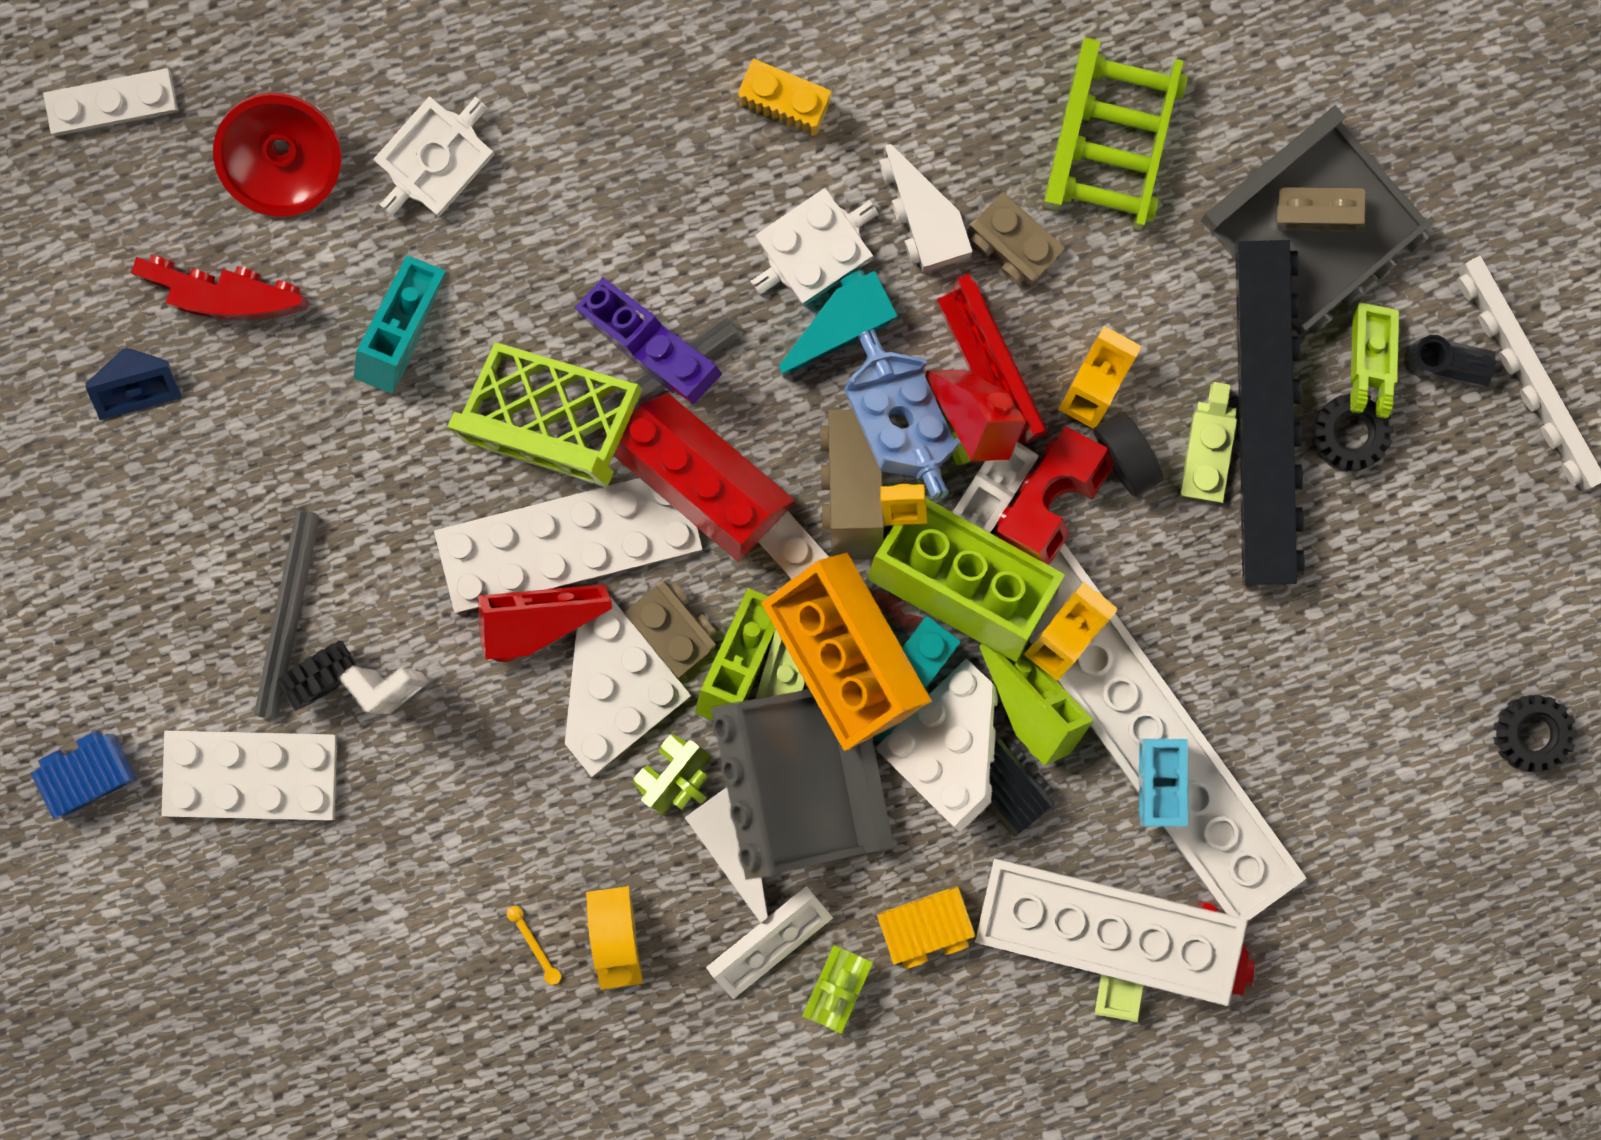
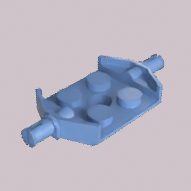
(897, 385)

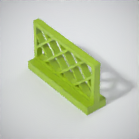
(538, 448)

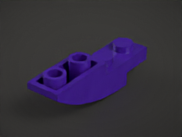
(647, 341)

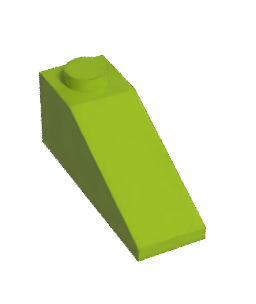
(739, 656)
(1037, 706)

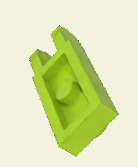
(1374, 356)

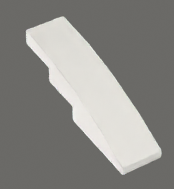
(995, 488)

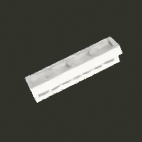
(381, 695)

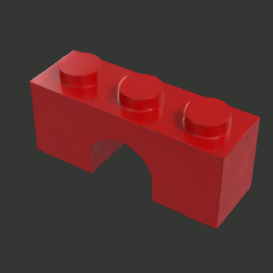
(1068, 465)

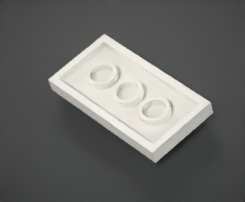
(249, 775)

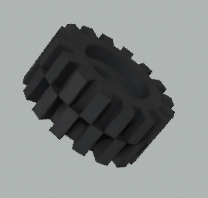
(1341, 456)
(316, 675)
(1560, 733)

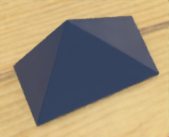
(131, 384)

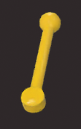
(552, 974)

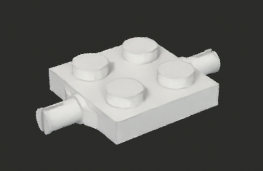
(434, 156)
(814, 247)

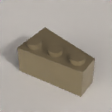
(854, 488)

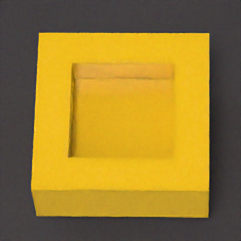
(903, 504)

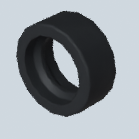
(1130, 452)

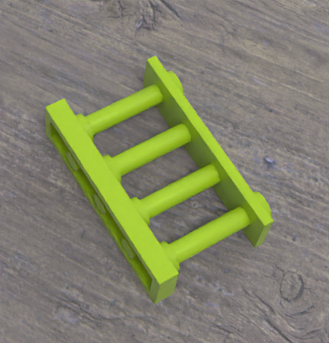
(1084, 106)

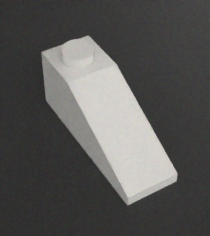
(718, 834)

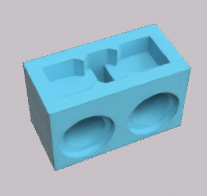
(1163, 782)

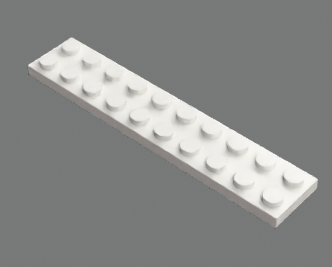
(1130, 701)

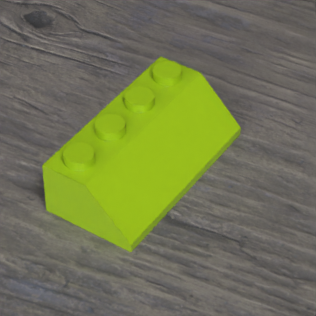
(967, 579)

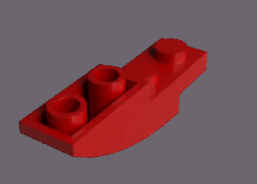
(233, 298)

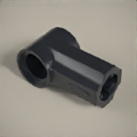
(1453, 361)

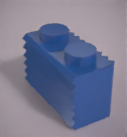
(83, 774)

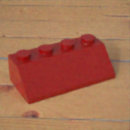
(701, 475)

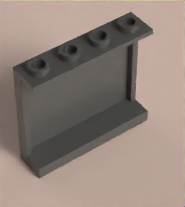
(1328, 262)
(795, 787)

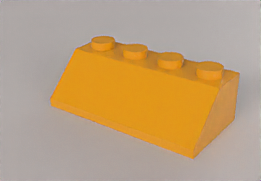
(845, 650)

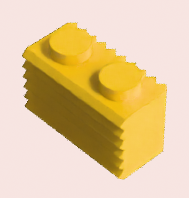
(784, 97)
(926, 926)

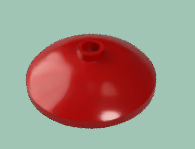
(271, 178)

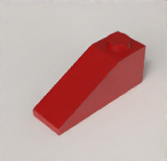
(979, 413)
(529, 620)

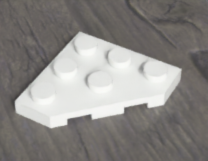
(615, 690)
(949, 746)

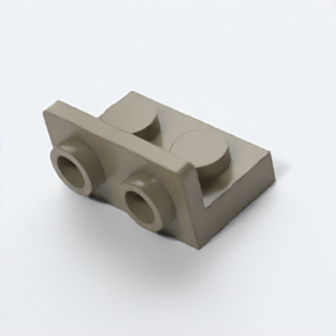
(1321, 209)
(1014, 240)
(671, 628)

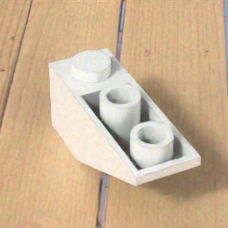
(932, 220)

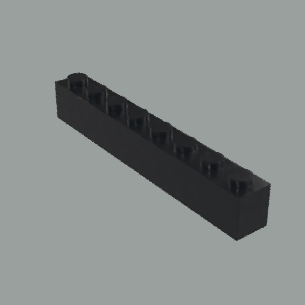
(1267, 412)

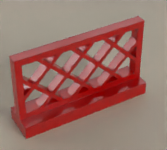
(987, 351)

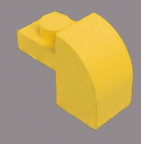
(1099, 377)
(1070, 631)
(613, 937)

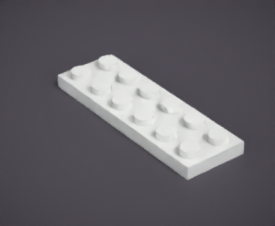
(562, 542)
(1111, 931)

